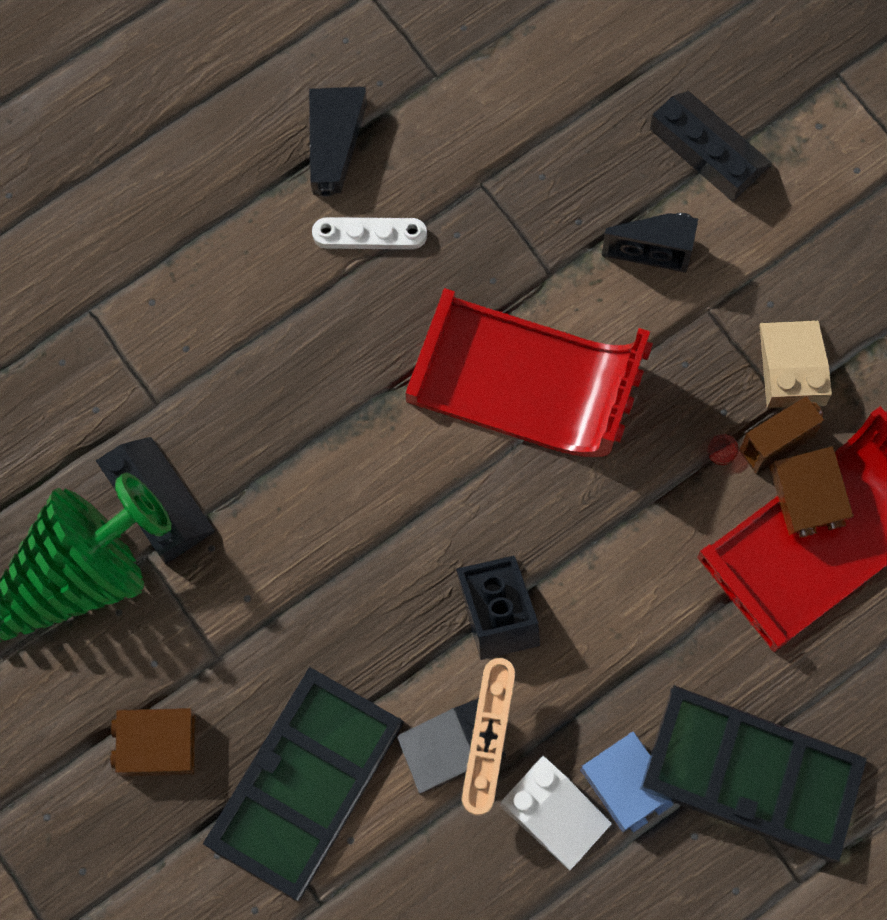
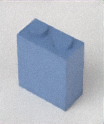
(617, 782)

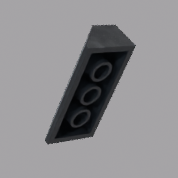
(708, 144)
(150, 466)

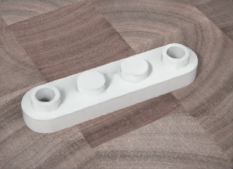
(369, 233)

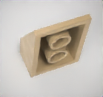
(794, 363)

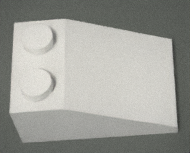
(555, 813)

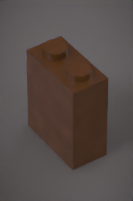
(781, 434)
(811, 492)
(154, 742)

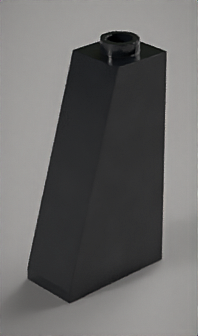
(334, 129)

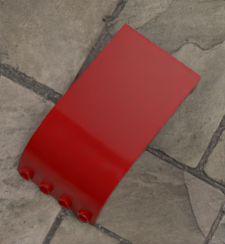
(526, 378)
(792, 581)

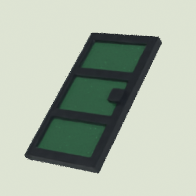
(754, 774)
(303, 783)

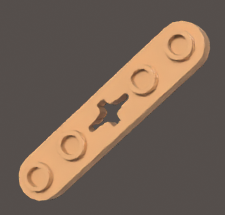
(482, 766)

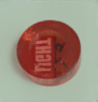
(722, 449)

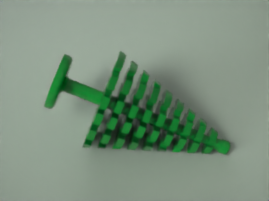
(76, 558)

